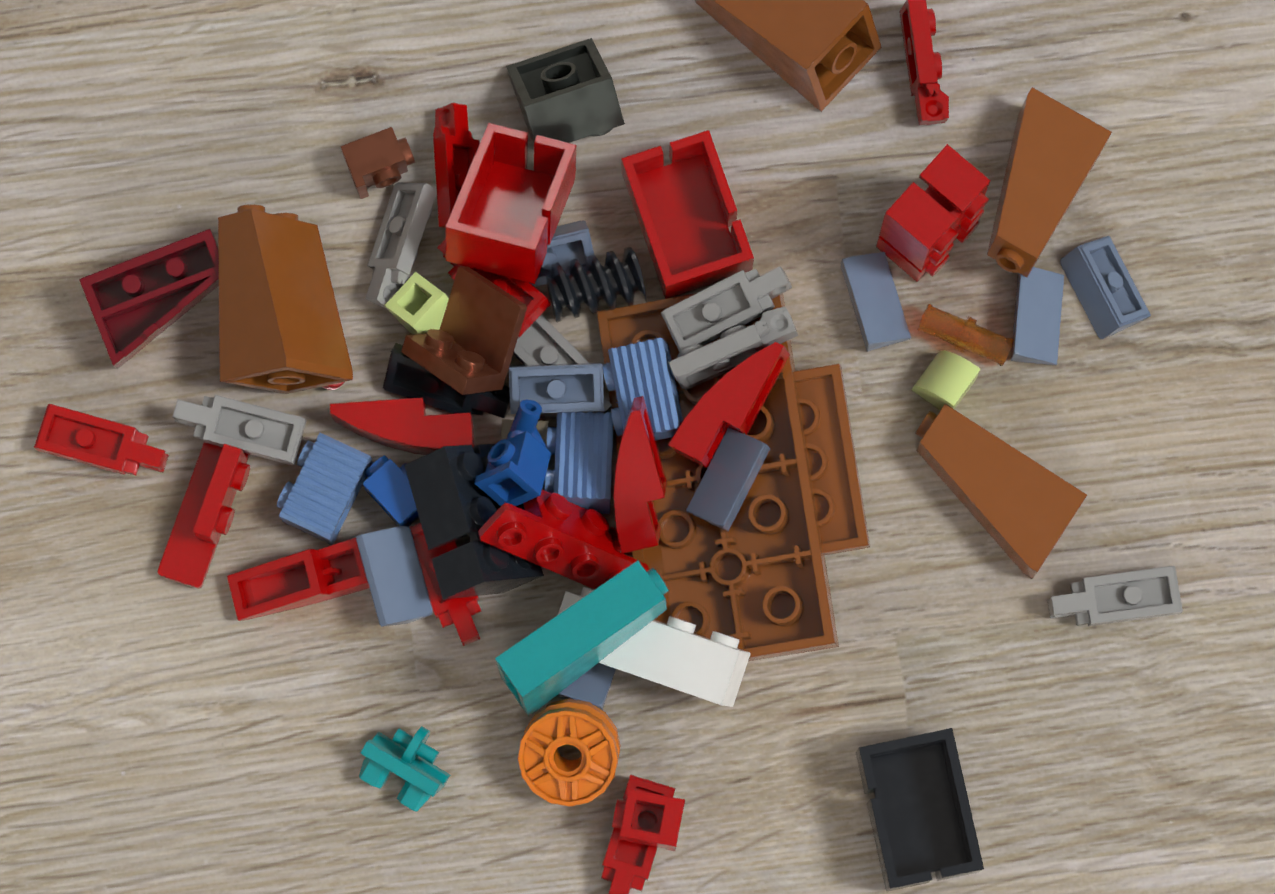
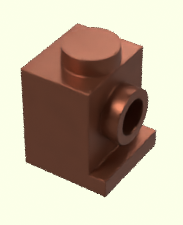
(377, 160)

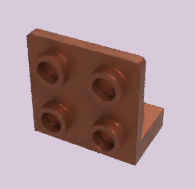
(474, 336)

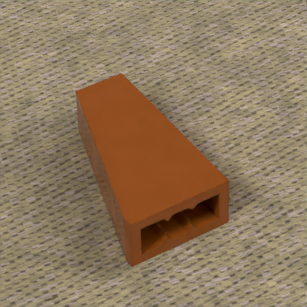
(1043, 174)
(1001, 487)

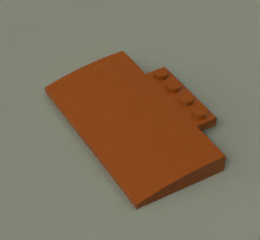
(770, 569)

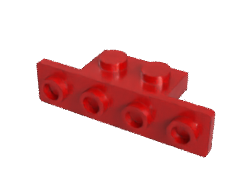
(204, 514)
(558, 538)

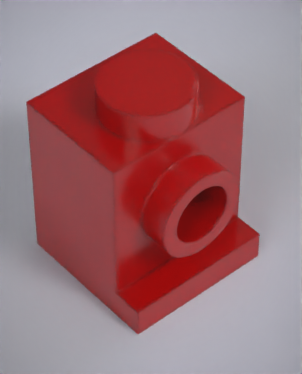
(666, 810)

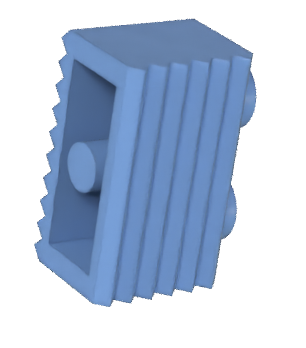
(644, 372)
(582, 459)
(324, 489)

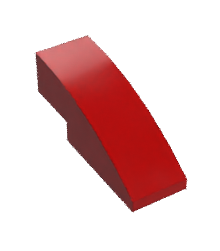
(729, 403)
(404, 424)
(638, 482)
(298, 580)

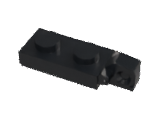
(413, 381)

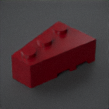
(151, 292)

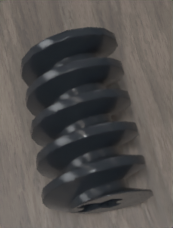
(595, 283)

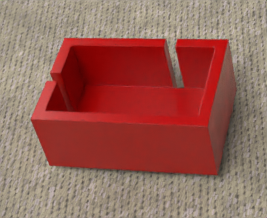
(507, 210)
(687, 214)
(924, 224)

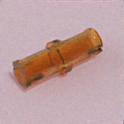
(965, 334)

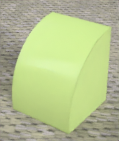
(418, 305)
(946, 379)

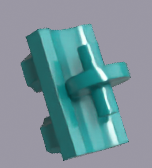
(408, 759)

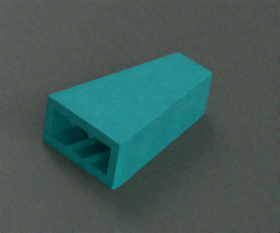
(581, 636)

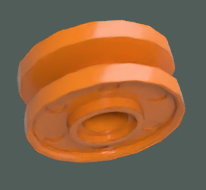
(566, 780)

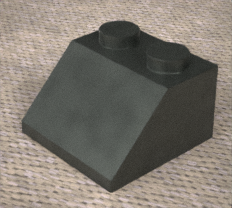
(566, 93)

